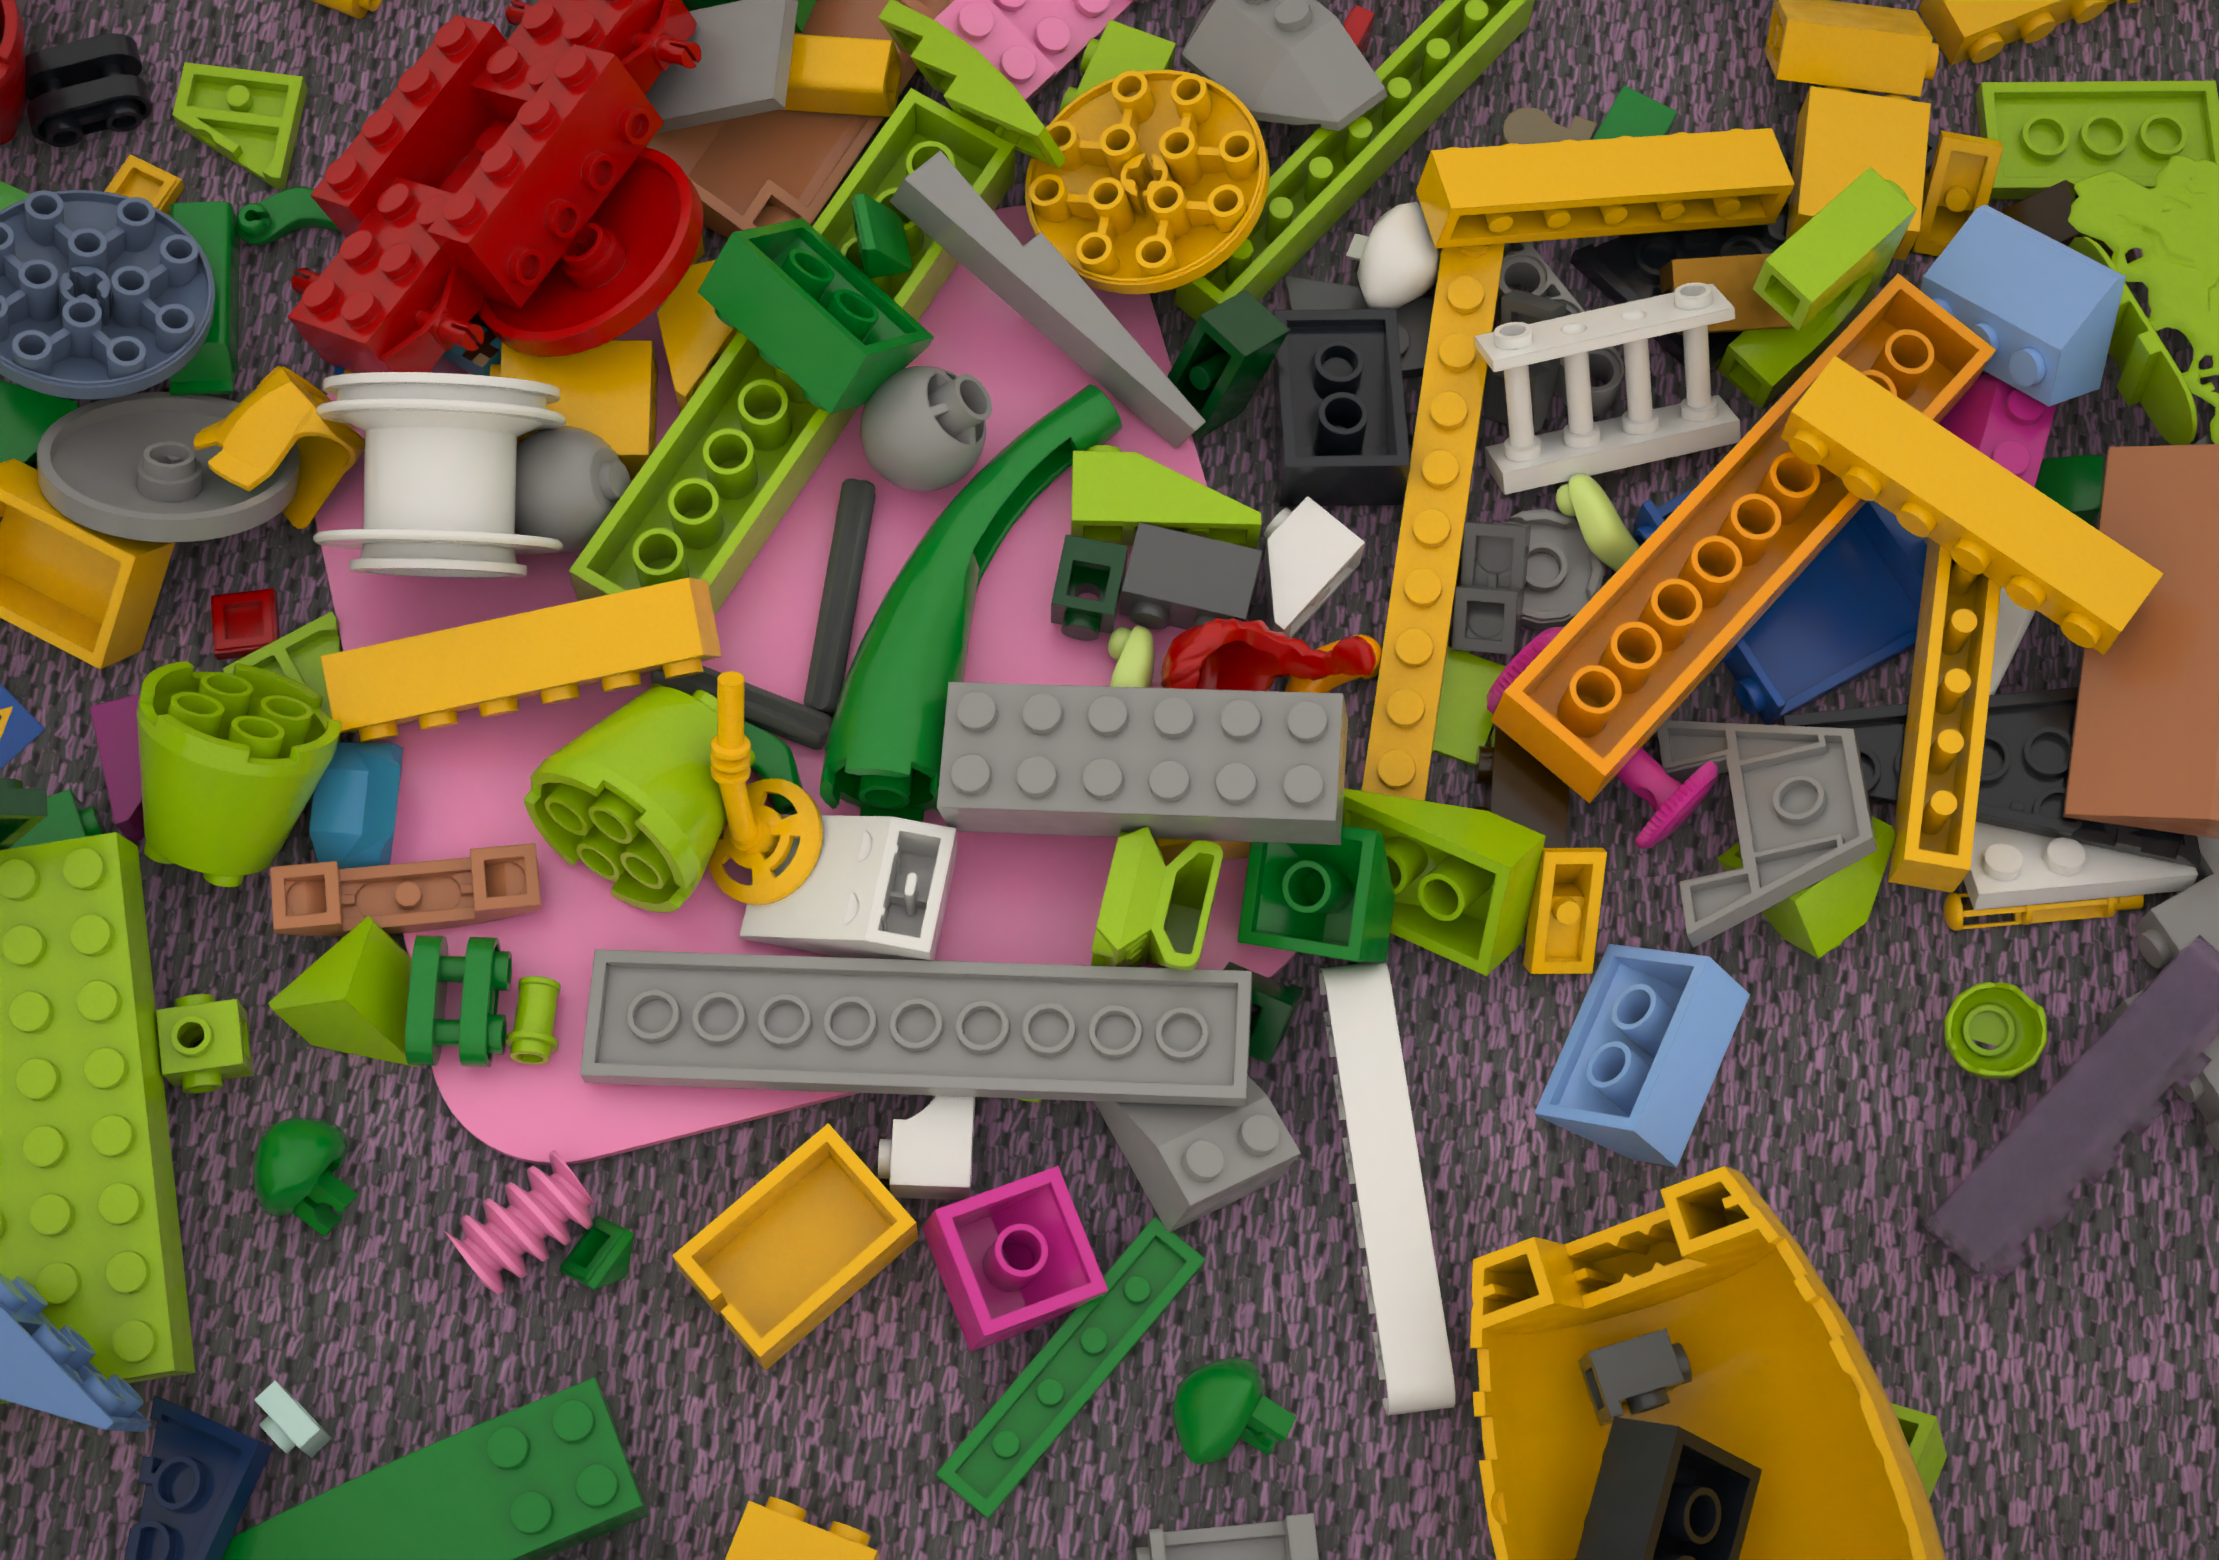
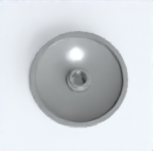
(136, 476)

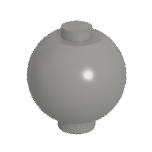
(925, 427)
(566, 485)

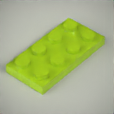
(2094, 127)

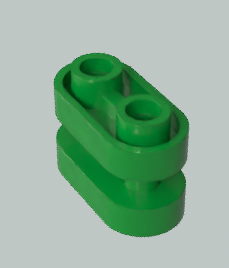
(480, 1029)

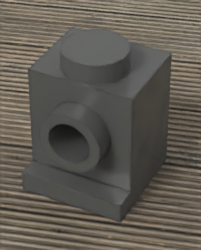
(1634, 1374)

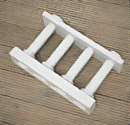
(1619, 442)

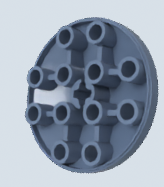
(98, 294)

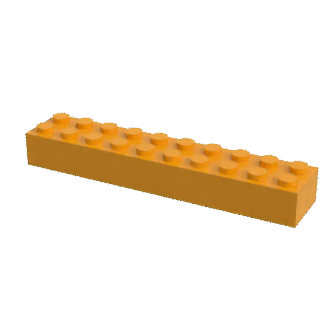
(1721, 557)

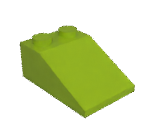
(1455, 875)

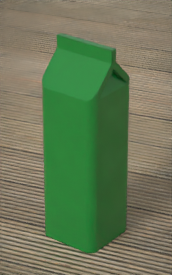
(216, 362)

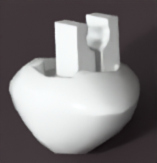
(1396, 258)

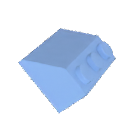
(2030, 301)
(1644, 1052)

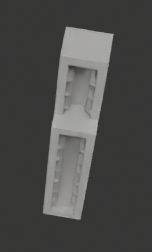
(1045, 293)

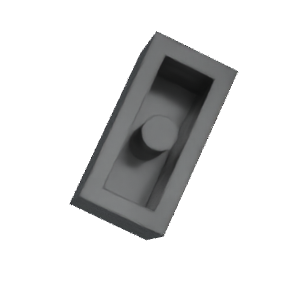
(1187, 579)

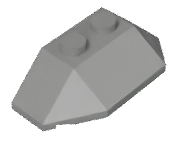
(1284, 61)

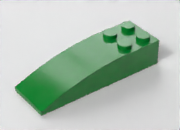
(486, 1493)

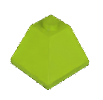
(1833, 907)

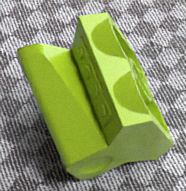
(1154, 908)

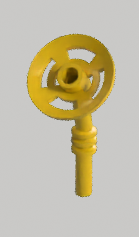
(756, 833)

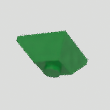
(1320, 897)

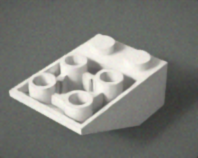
(870, 895)

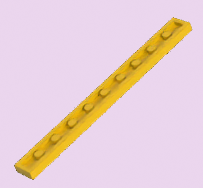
(1432, 524)

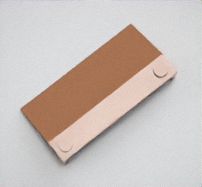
(784, 160)
(2152, 702)

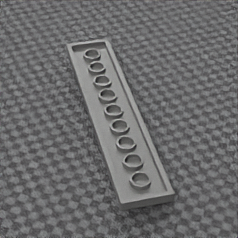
(919, 1027)

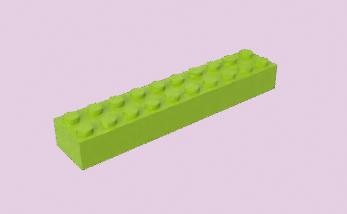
(748, 429)

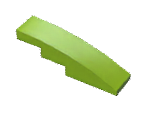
(969, 82)

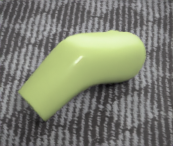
(1597, 520)
(1135, 657)

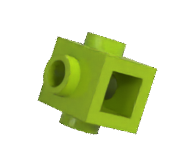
(224, 1048)

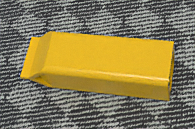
(843, 75)

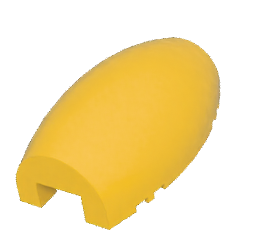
(1769, 1382)

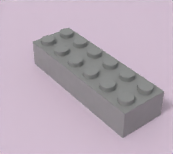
(1144, 758)

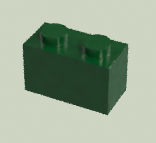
(1227, 359)

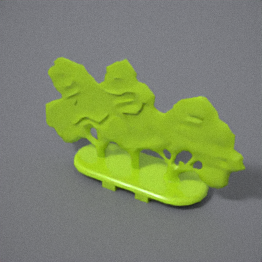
(2179, 266)

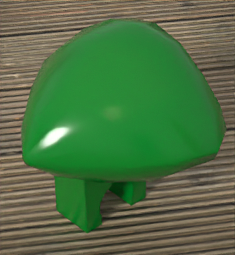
(296, 1172)
(1225, 1404)

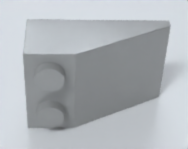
(1201, 1154)

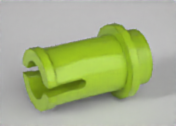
(534, 1021)

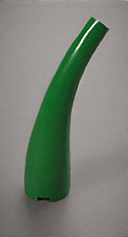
(894, 699)

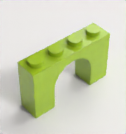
(1819, 284)

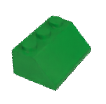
(812, 313)

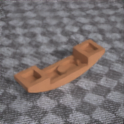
(406, 896)

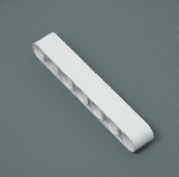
(1389, 1187)

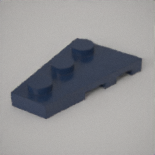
(193, 1486)

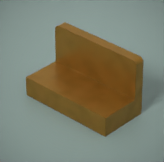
(1735, 280)

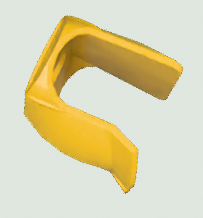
(264, 431)

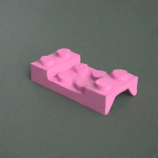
(1030, 37)

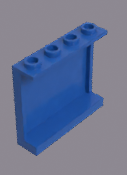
(1834, 620)

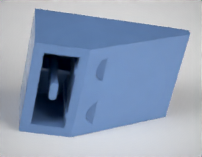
(53, 1368)

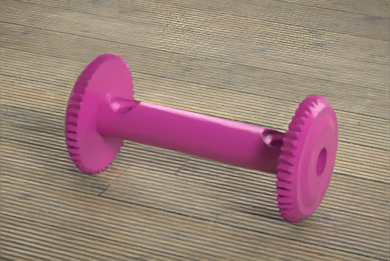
(1641, 774)

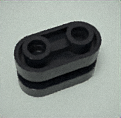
(85, 89)

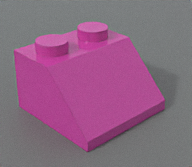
(2003, 425)
(1013, 1258)

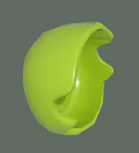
(2000, 1017)

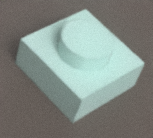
(289, 1422)

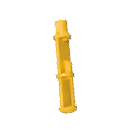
(2037, 913)

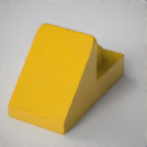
(1956, 186)
(1565, 911)

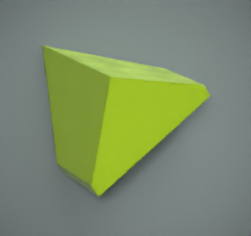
(353, 996)

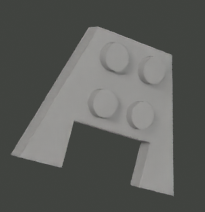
(1795, 810)

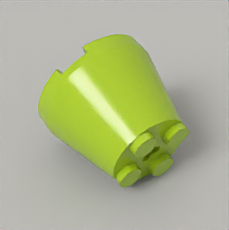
(227, 765)
(637, 797)

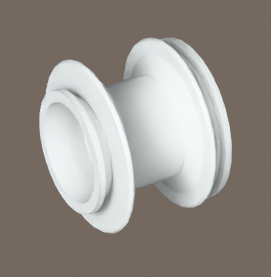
(439, 471)

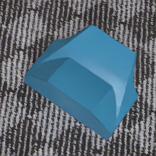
(357, 805)

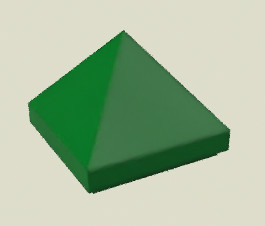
(600, 1255)

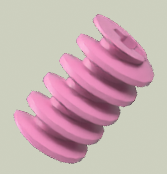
(524, 1223)

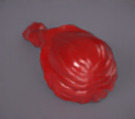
(1250, 657)

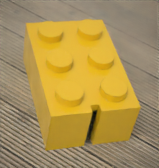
(72, 582)
(796, 1246)

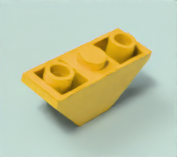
(691, 333)

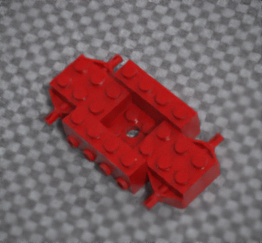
(482, 174)

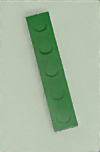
(1070, 1370)

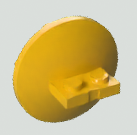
(1153, 181)

